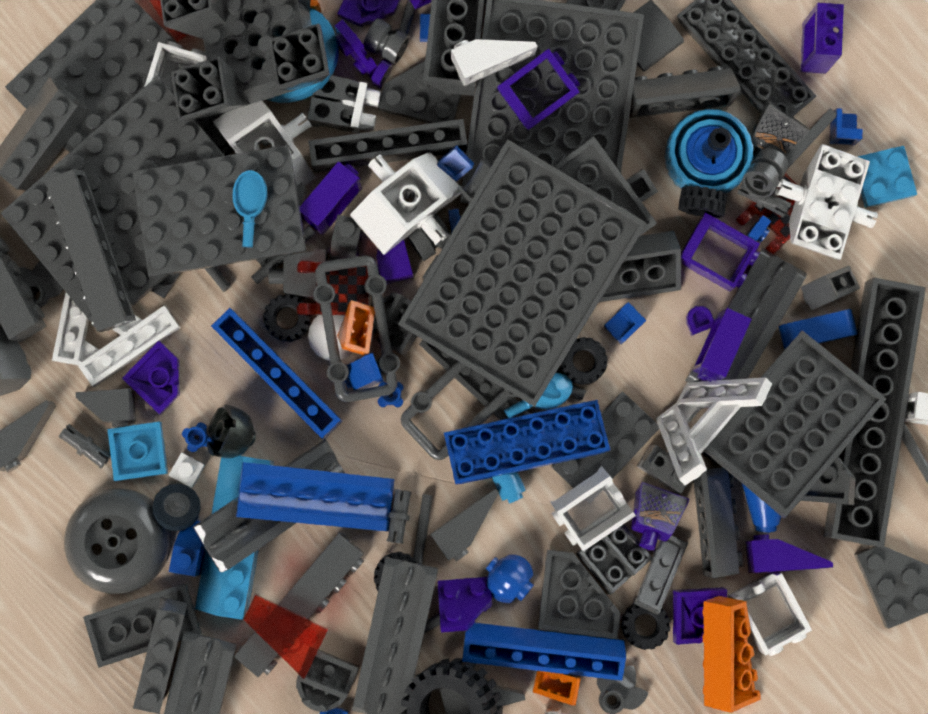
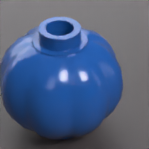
(509, 578)

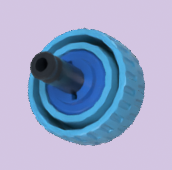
(709, 151)

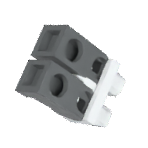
(342, 105)

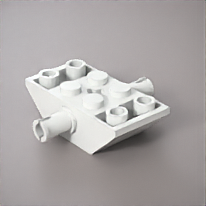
(255, 124)
(838, 181)
(386, 214)

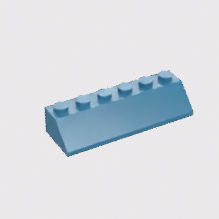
(230, 591)

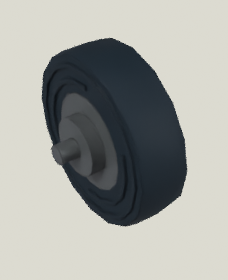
(176, 507)

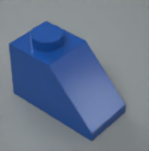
(363, 373)
(187, 553)

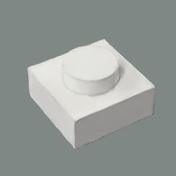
(187, 470)

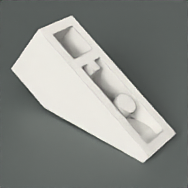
(484, 57)

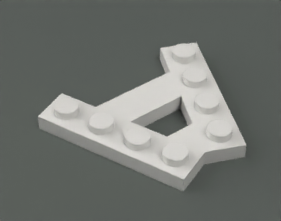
(100, 364)
(723, 401)

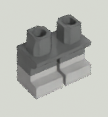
(659, 465)

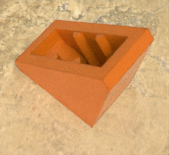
(357, 328)
(557, 686)

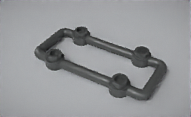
(375, 286)
(423, 401)

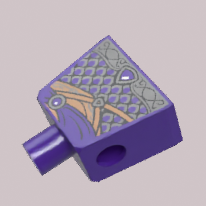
(656, 514)

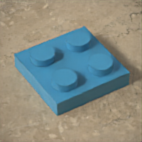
(887, 177)
(137, 451)

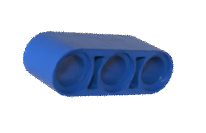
(821, 328)

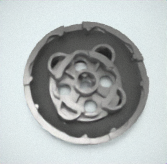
(144, 554)

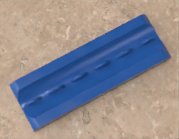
(526, 442)
(314, 497)

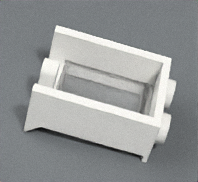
(170, 58)
(591, 510)
(773, 613)

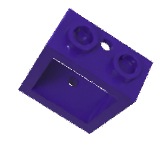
(820, 43)
(516, 105)
(331, 197)
(715, 225)
(721, 345)

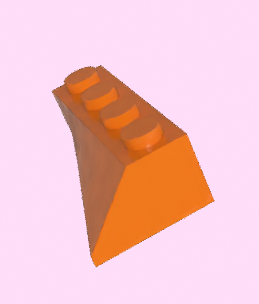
(728, 655)

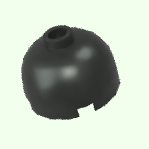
(231, 432)

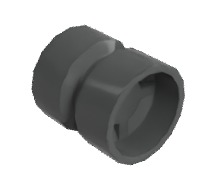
(386, 41)
(765, 173)
(423, 244)

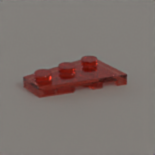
(286, 632)

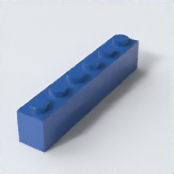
(277, 373)
(545, 651)

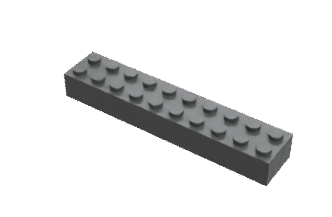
(885, 361)

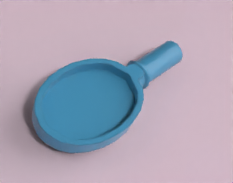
(249, 201)
(554, 395)

